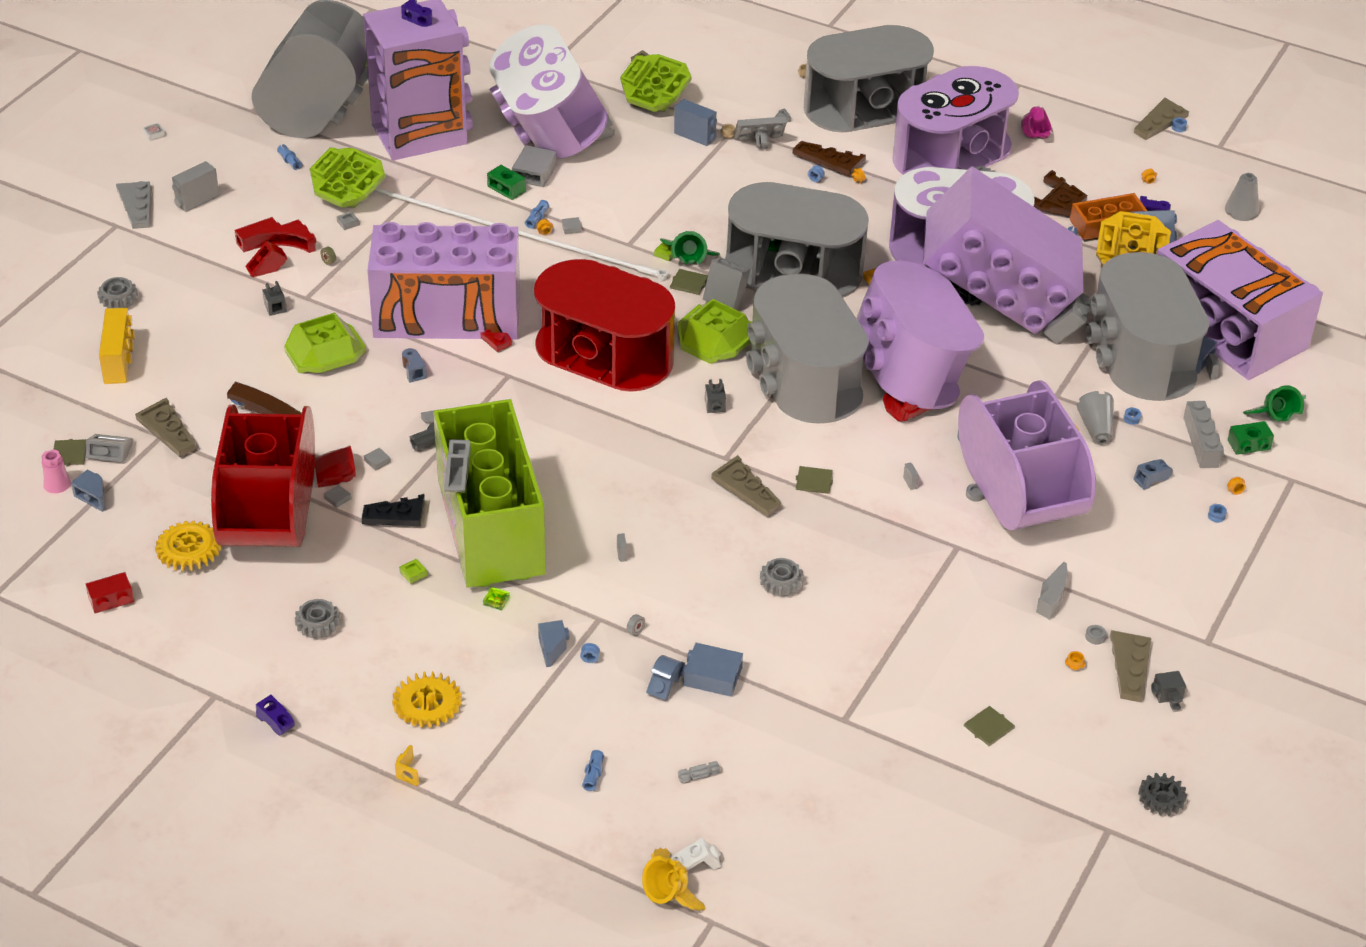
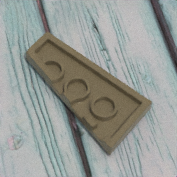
(1160, 119)
(167, 427)
(741, 482)
(1131, 662)

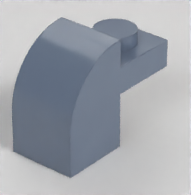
(665, 672)

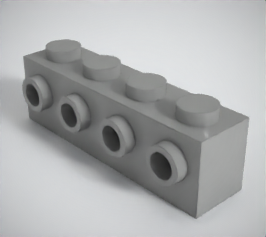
(1203, 434)

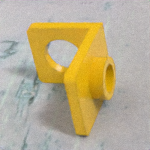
(402, 764)

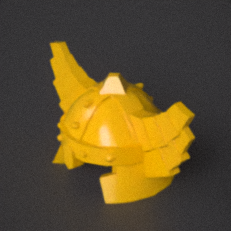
(668, 880)

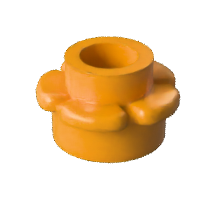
(858, 175)
(1149, 176)
(544, 227)
(1236, 485)
(1075, 660)

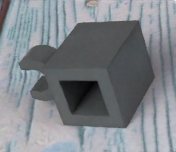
(274, 299)
(715, 397)
(1169, 688)

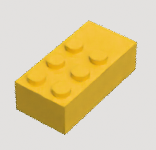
(116, 345)

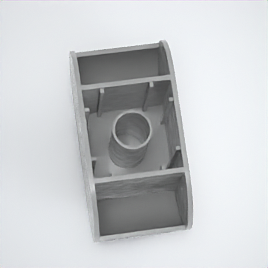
(314, 71)
(861, 74)
(817, 231)
(1147, 326)
(807, 348)

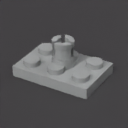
(760, 129)

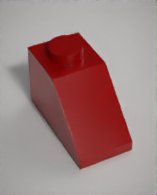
(266, 260)

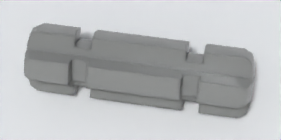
(698, 771)

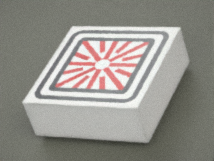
(153, 131)

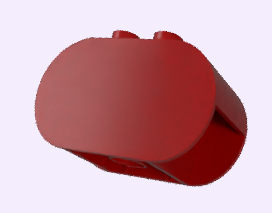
(605, 324)
(263, 479)

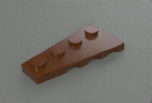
(829, 157)

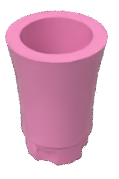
(54, 471)

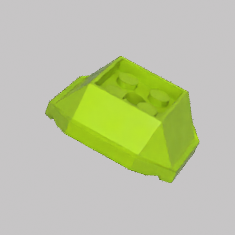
(654, 81)
(346, 176)
(713, 332)
(323, 344)

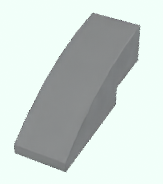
(457, 466)
(1052, 592)

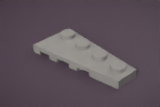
(136, 202)

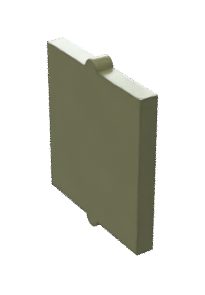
(689, 281)
(71, 451)
(814, 479)
(989, 726)

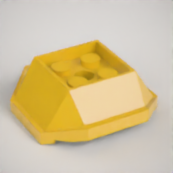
(1128, 230)

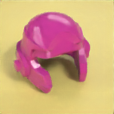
(1036, 123)

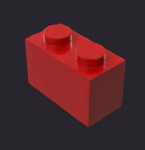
(109, 592)

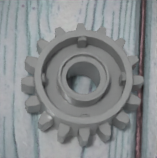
(117, 293)
(781, 577)
(317, 618)

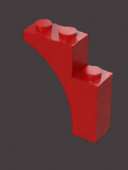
(289, 234)

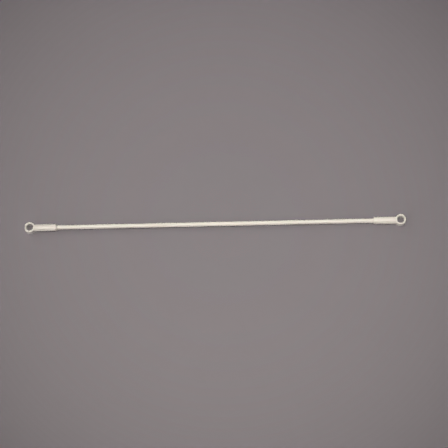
(661, 274)

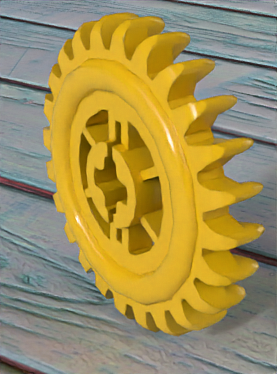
(189, 548)
(429, 691)

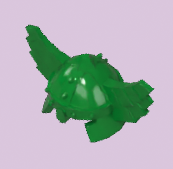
(689, 247)
(1281, 403)

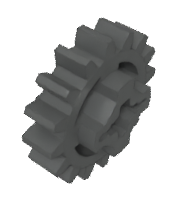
(1162, 794)

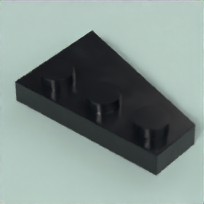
(398, 513)

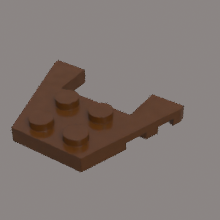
(1061, 197)

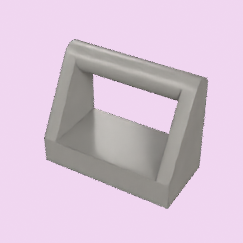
(108, 447)

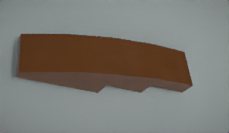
(259, 401)

